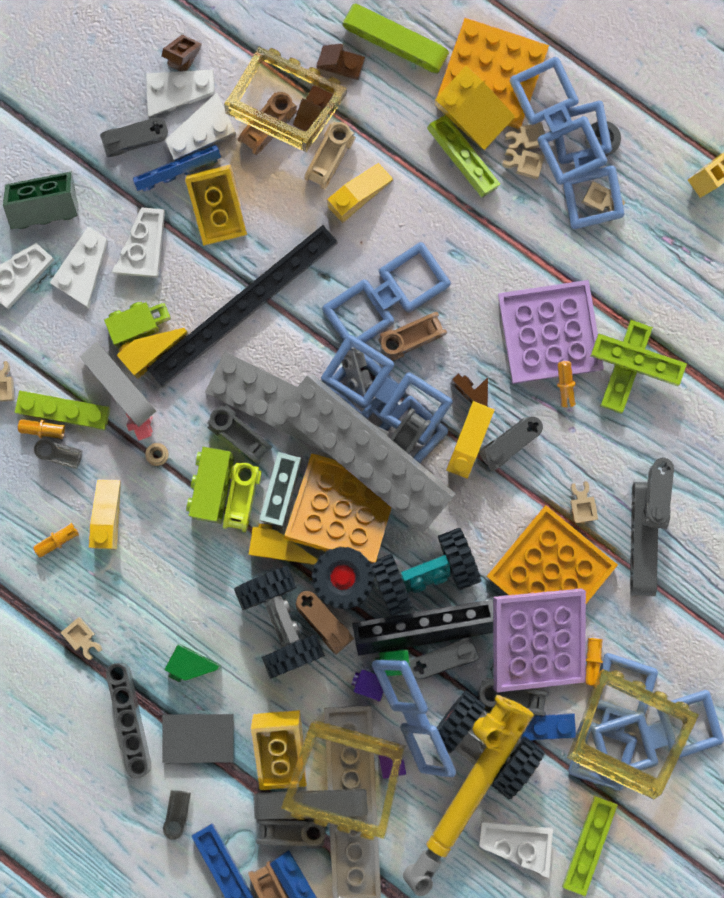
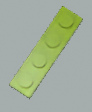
(463, 156)
(638, 359)
(622, 379)
(62, 410)
(589, 845)

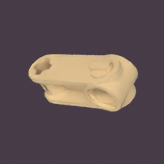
(329, 154)

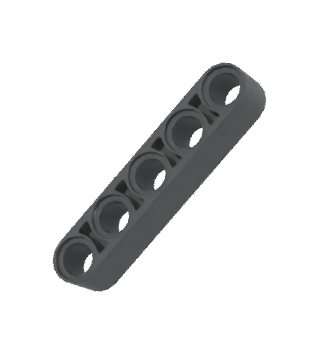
(643, 547)
(126, 732)
(342, 802)

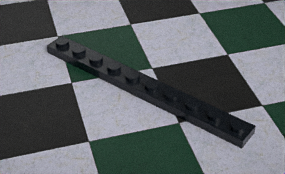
(242, 306)

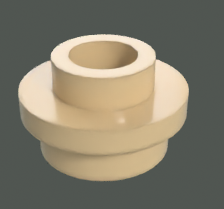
(157, 447)

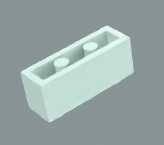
(280, 489)

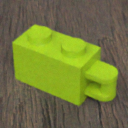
(135, 322)

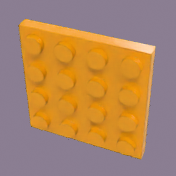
(495, 58)
(337, 510)
(551, 558)

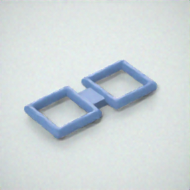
(558, 120)
(583, 157)
(388, 293)
(384, 387)
(377, 406)
(613, 712)
(415, 718)
(661, 732)

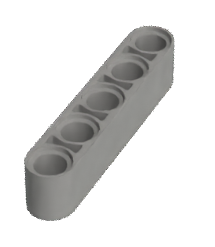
(118, 384)

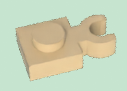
(527, 136)
(528, 164)
(598, 198)
(6, 384)
(583, 508)
(79, 636)

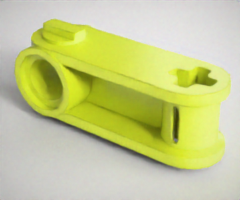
(241, 497)

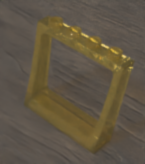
(271, 125)
(353, 739)
(614, 768)

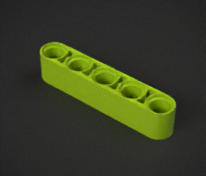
(395, 38)

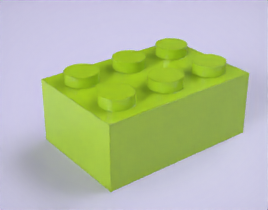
(210, 485)

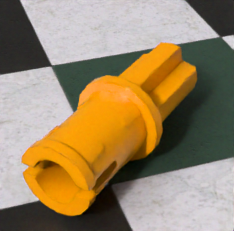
(566, 383)
(41, 429)
(55, 540)
(593, 660)

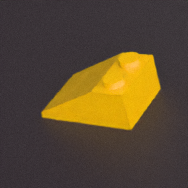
(474, 108)
(216, 204)
(277, 746)

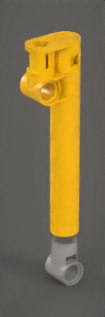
(499, 733)

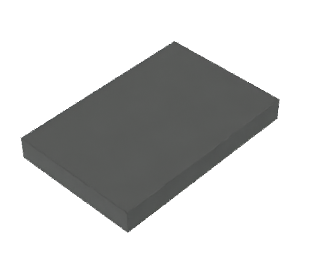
(197, 738)

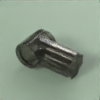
(59, 454)
(177, 811)

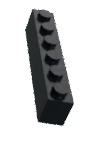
(423, 627)

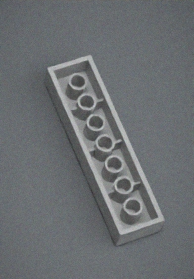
(366, 452)

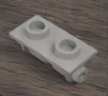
(357, 380)

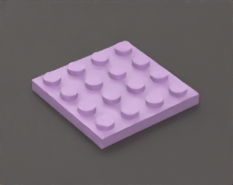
(549, 328)
(539, 639)

